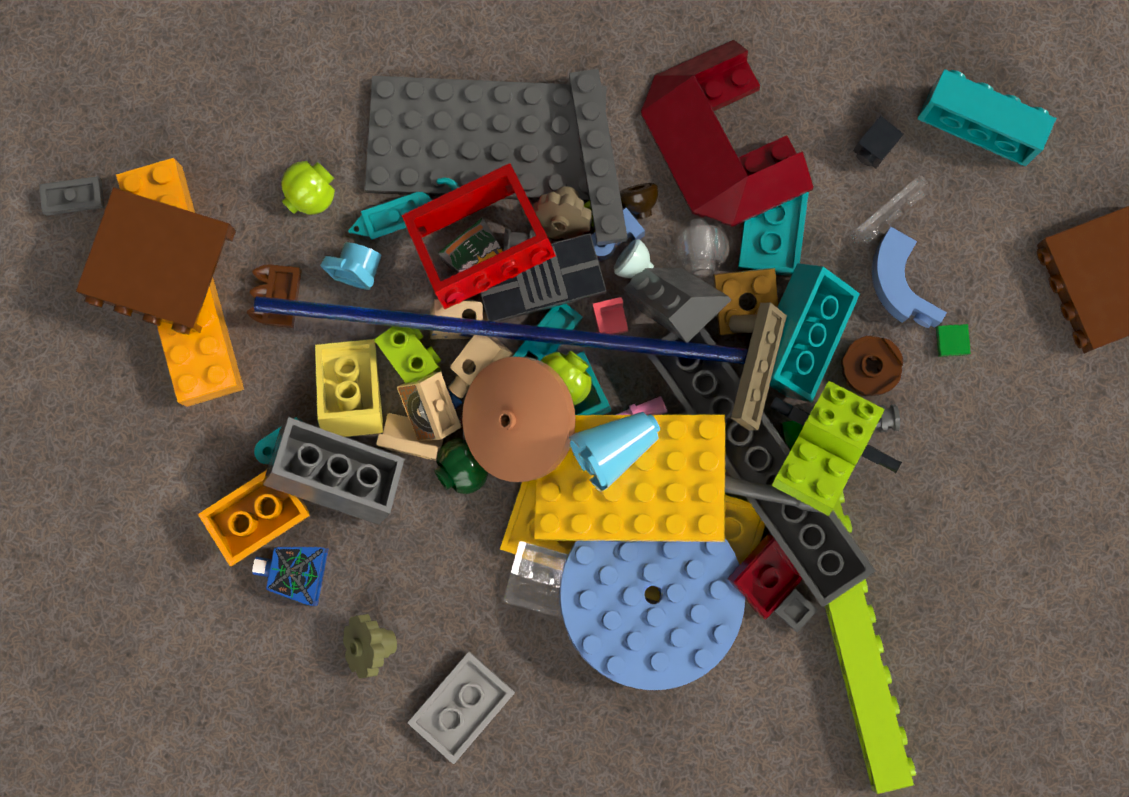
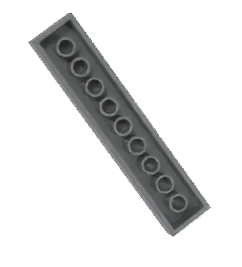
(812, 541)

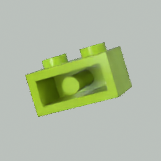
(407, 353)

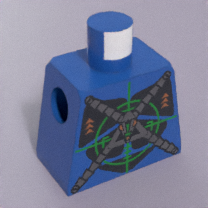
(294, 572)

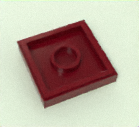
(765, 577)

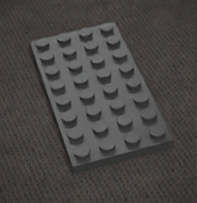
(469, 129)

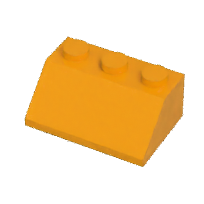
(251, 518)

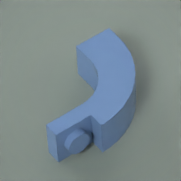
(891, 284)

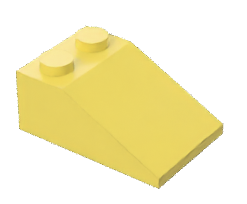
(348, 388)

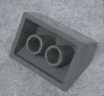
(676, 299)

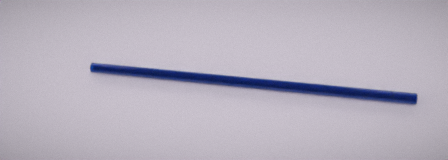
(500, 330)

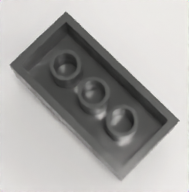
(334, 471)

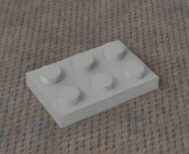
(461, 707)

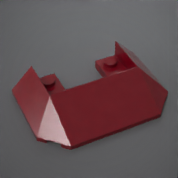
(698, 150)

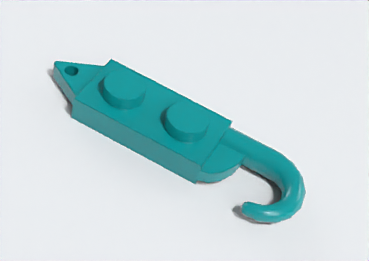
(387, 216)

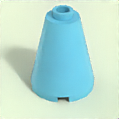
(613, 447)

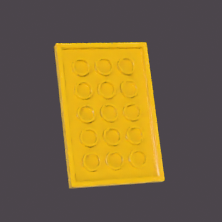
(663, 497)

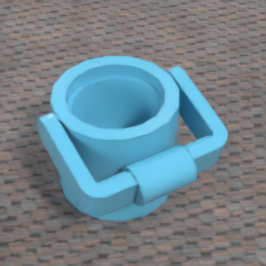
(354, 267)

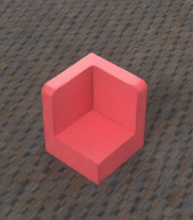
(610, 316)

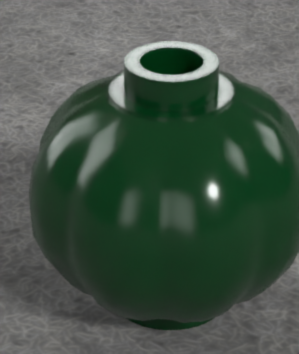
(459, 467)

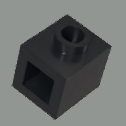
(877, 142)

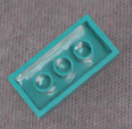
(987, 117)
(817, 314)

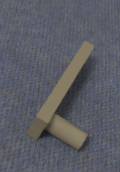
(760, 361)

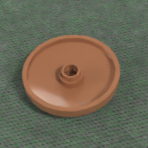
(518, 419)

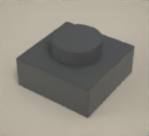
(795, 610)

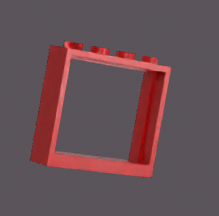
(465, 202)

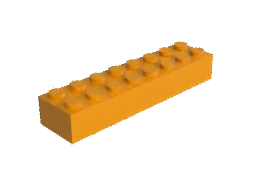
(202, 362)

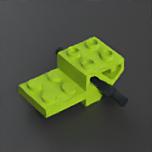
(829, 446)

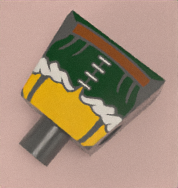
(470, 247)

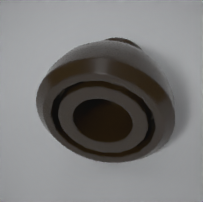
(640, 199)

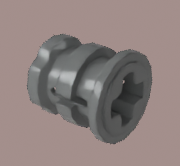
(889, 420)

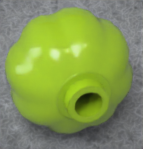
(307, 188)
(573, 372)

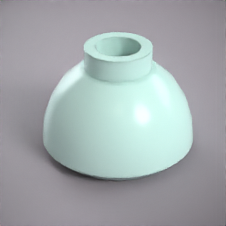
(633, 260)

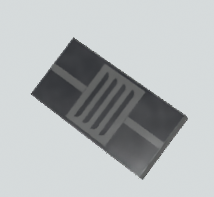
(558, 281)

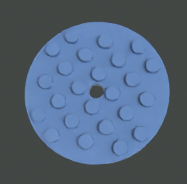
(642, 641)

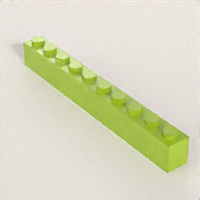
(867, 686)

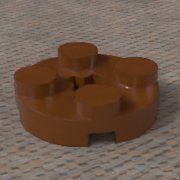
(866, 382)

